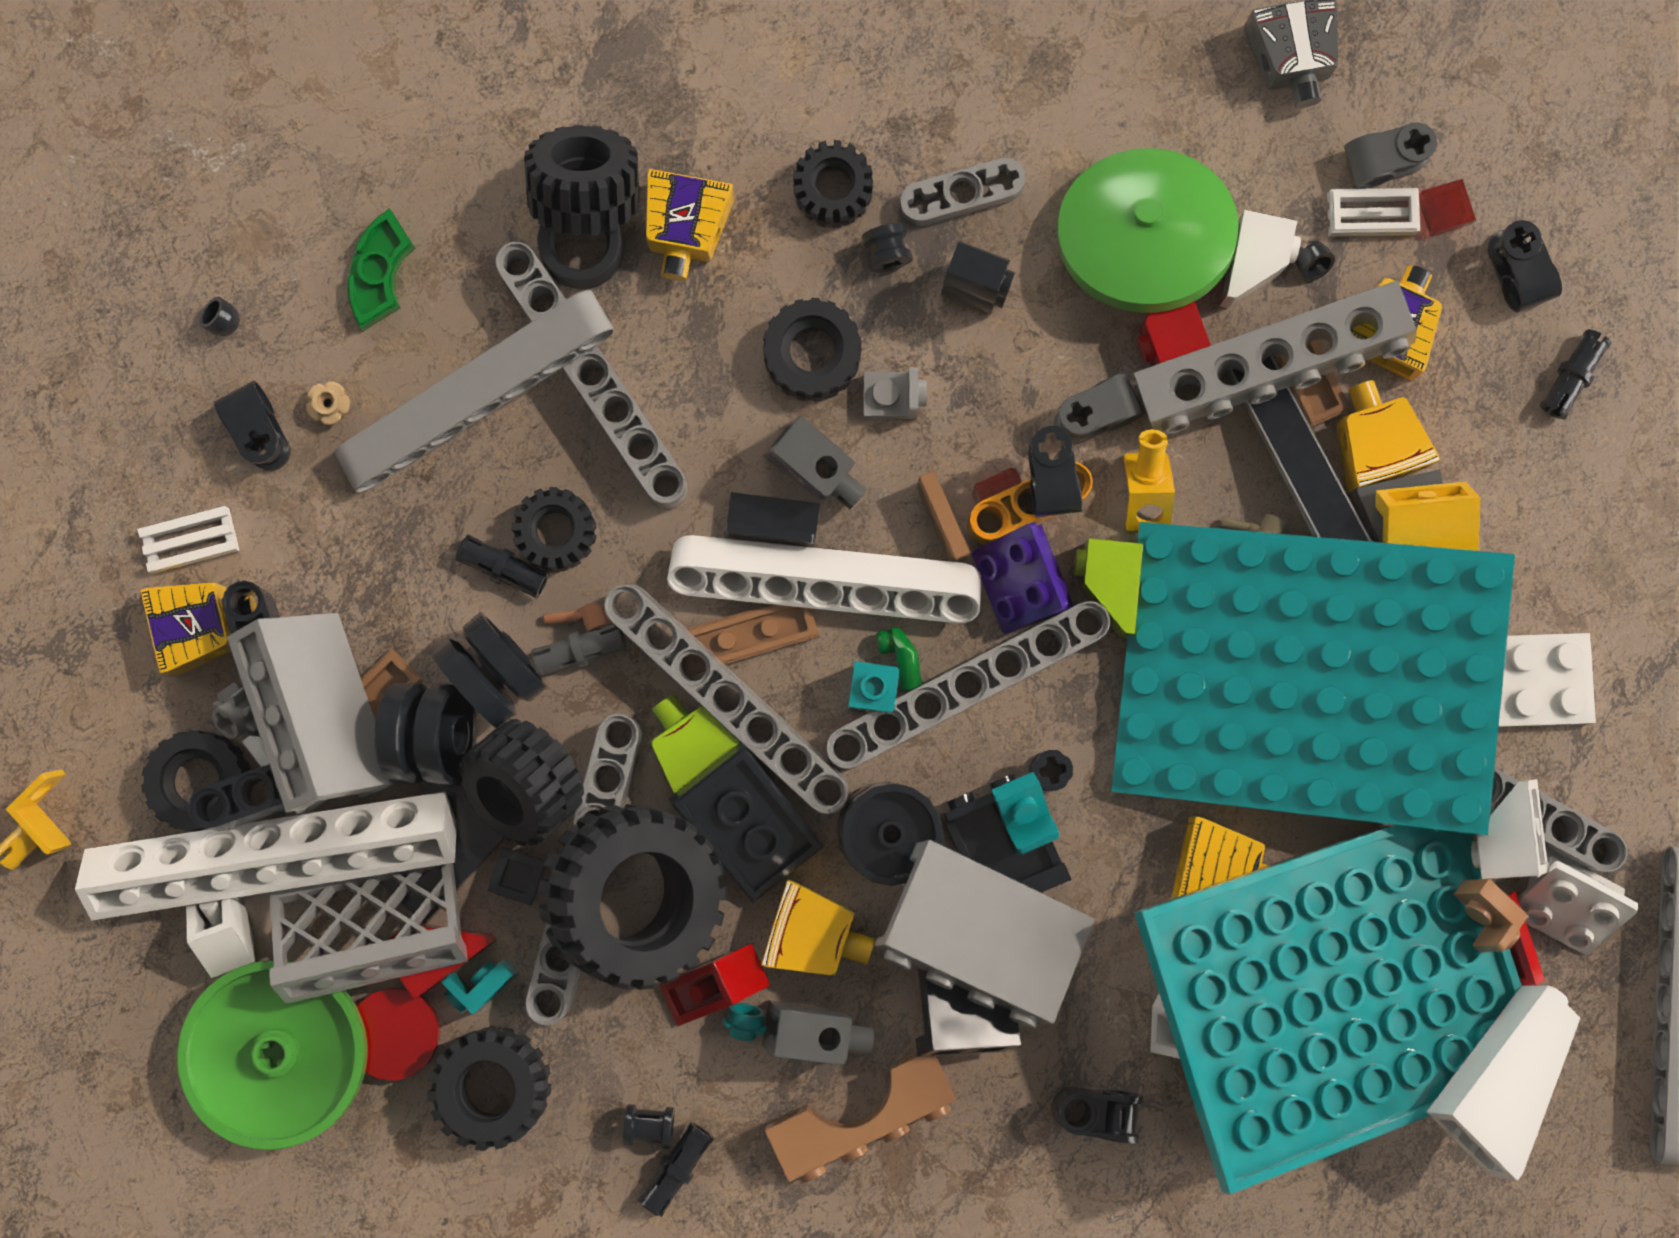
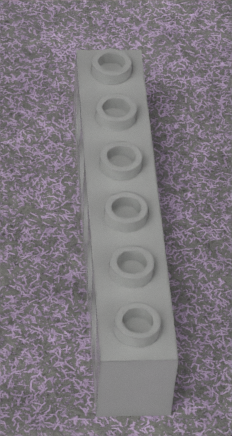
(1379, 307)

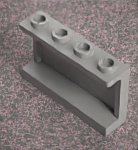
(309, 707)
(985, 935)

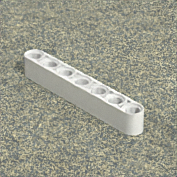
(825, 579)

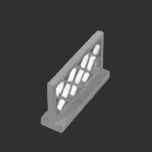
(362, 962)

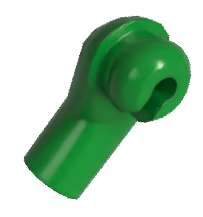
(906, 656)

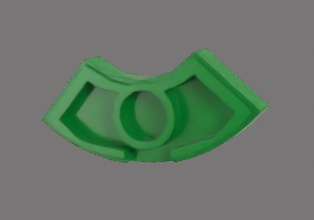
(375, 270)

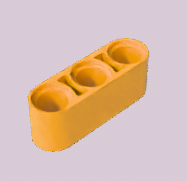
(1007, 509)

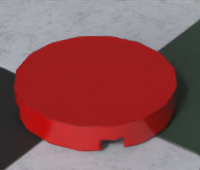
(399, 1033)

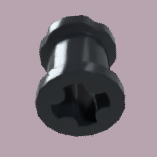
(1057, 758)
(648, 1126)

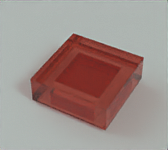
(1446, 207)
(995, 484)

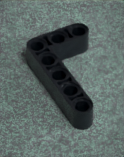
(237, 790)

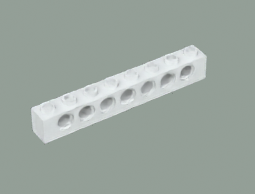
(267, 856)

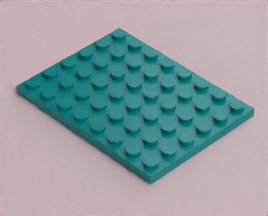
(1315, 676)
(1324, 996)

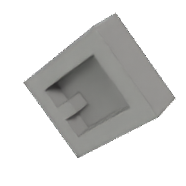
(893, 394)

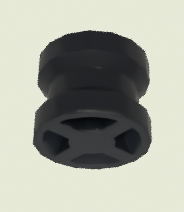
(887, 247)

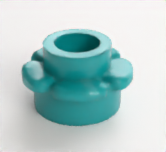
(744, 1021)

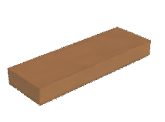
(752, 634)

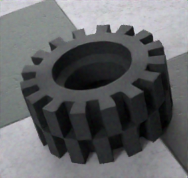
(828, 158)
(549, 502)

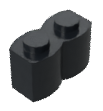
(977, 278)

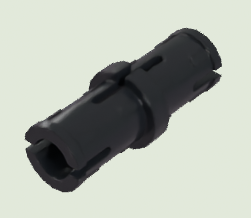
(1575, 374)
(502, 566)
(676, 1169)

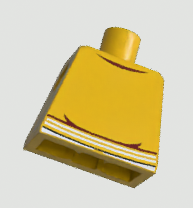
(1381, 439)
(813, 934)

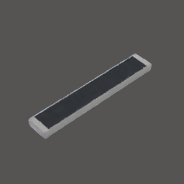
(1303, 464)

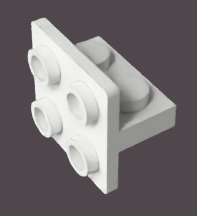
(1575, 904)

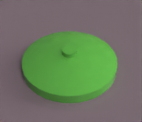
(1147, 230)
(268, 1067)

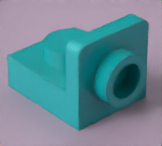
(873, 687)
(1025, 813)
(487, 982)

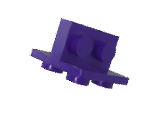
(1022, 578)

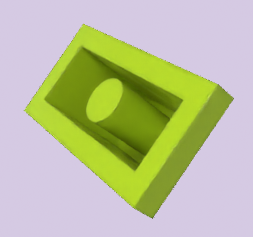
(1111, 577)

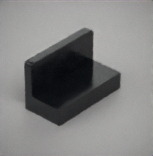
(772, 520)

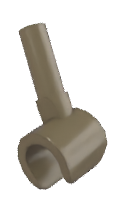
(1269, 524)

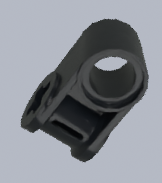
(1526, 270)
(252, 421)
(1054, 482)
(1107, 1113)

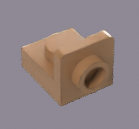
(1495, 910)

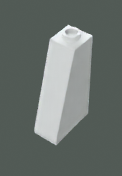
(1508, 1081)

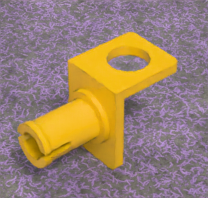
(1149, 479)
(34, 825)

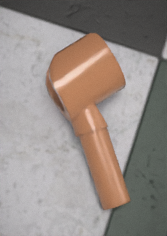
(591, 614)

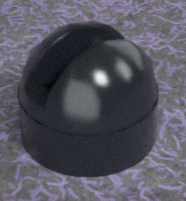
(1314, 260)
(219, 317)

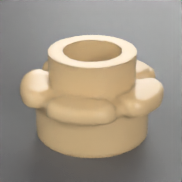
(338, 408)

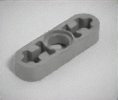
(996, 193)

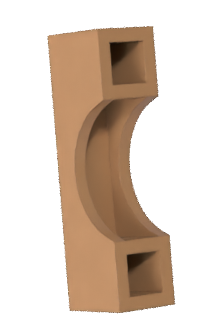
(809, 1141)

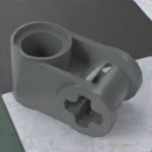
(1383, 155)
(1103, 406)

